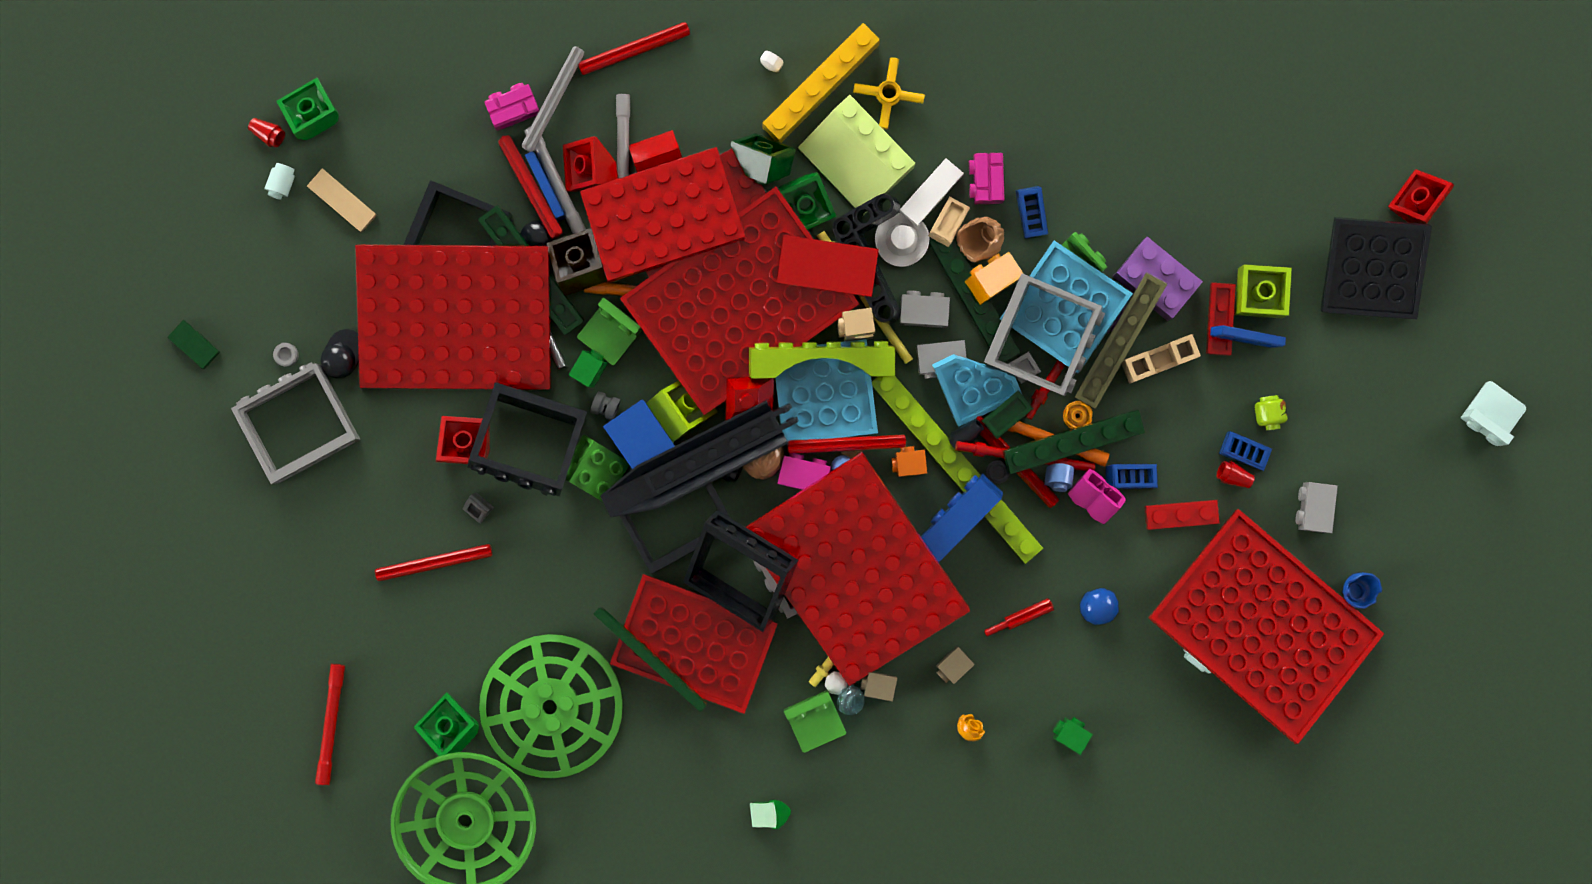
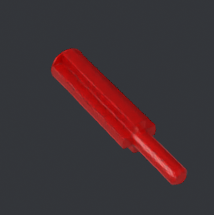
(1022, 616)

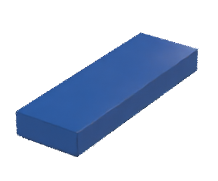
(545, 186)
(1247, 336)

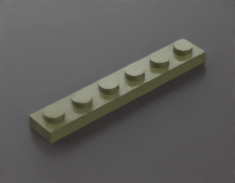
(1121, 340)

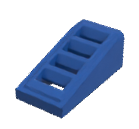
(1020, 194)
(1227, 445)
(1116, 476)

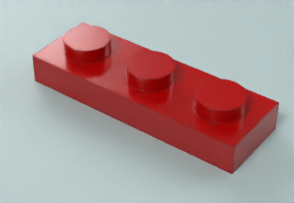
(1220, 313)
(1182, 514)

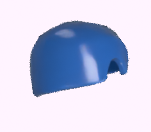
(1361, 590)
(1099, 606)

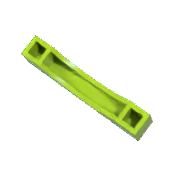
(772, 361)

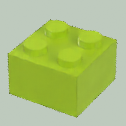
(1263, 291)

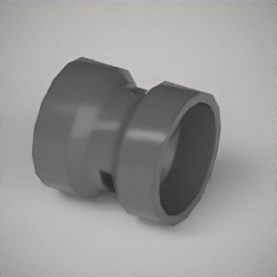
(600, 403)

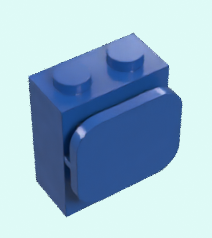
(638, 434)

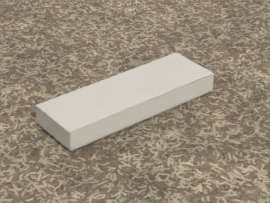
(931, 192)

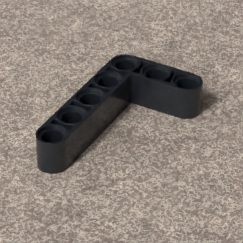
(855, 236)

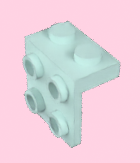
(1494, 414)

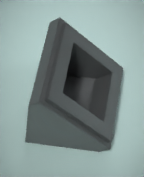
(477, 507)

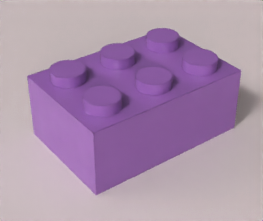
(1156, 261)

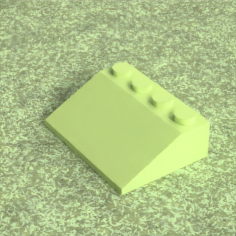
(856, 154)

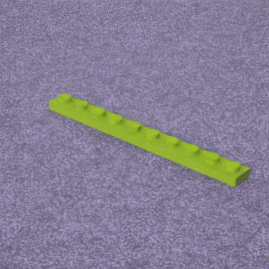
(953, 462)

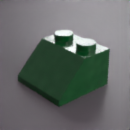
(763, 158)

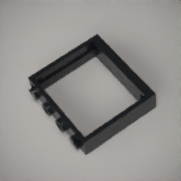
(428, 204)
(537, 405)
(755, 548)
(673, 556)

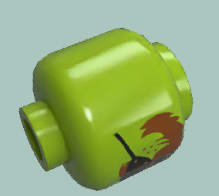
(1271, 412)

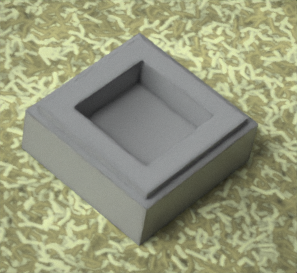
(1026, 364)

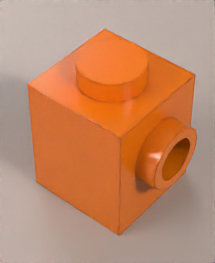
(909, 462)

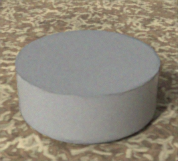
(285, 354)

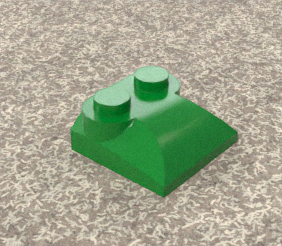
(308, 110)
(808, 200)
(447, 726)

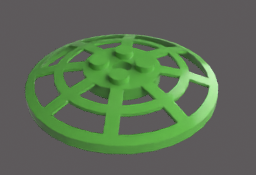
(565, 698)
(448, 824)

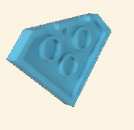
(973, 387)

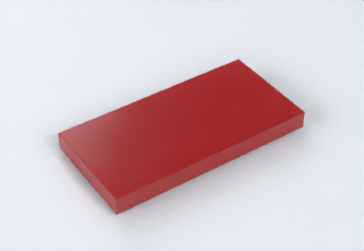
(827, 265)

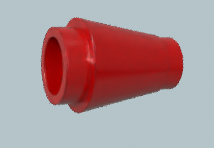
(267, 132)
(1234, 475)

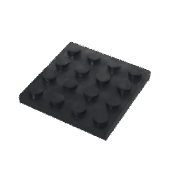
(1375, 268)

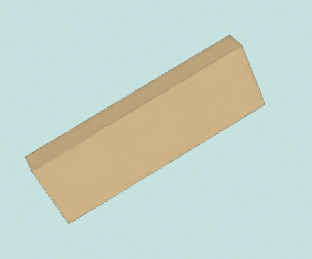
(342, 200)

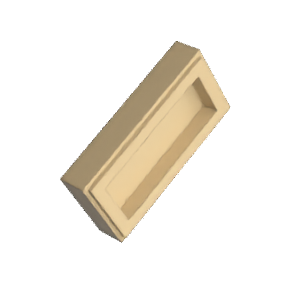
(949, 221)

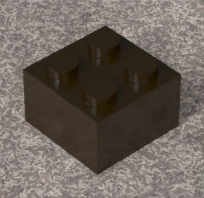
(576, 262)

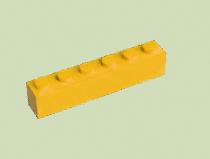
(821, 83)

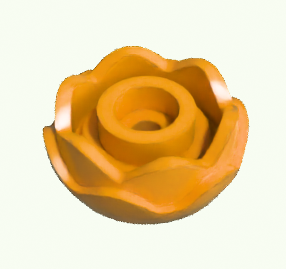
(1080, 408)
(970, 728)

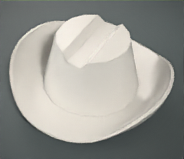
(901, 241)

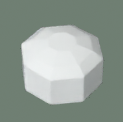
(771, 61)
(835, 683)

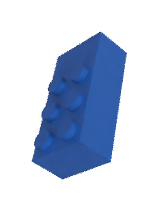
(962, 515)

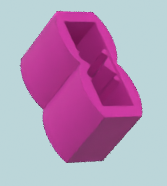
(1096, 496)

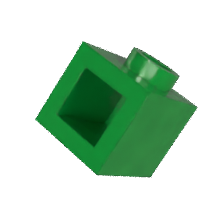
(588, 368)
(1072, 734)

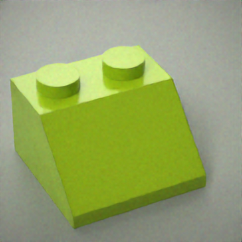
(677, 411)

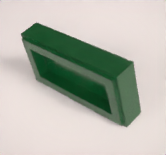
(193, 344)
(1007, 414)

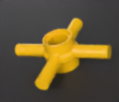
(891, 84)

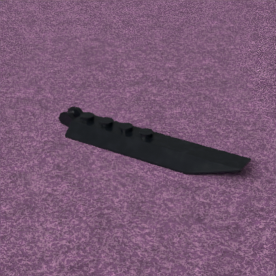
(699, 460)

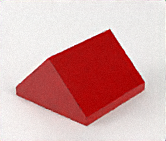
(655, 151)
(1420, 197)
(457, 439)

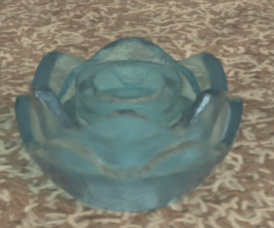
(851, 694)

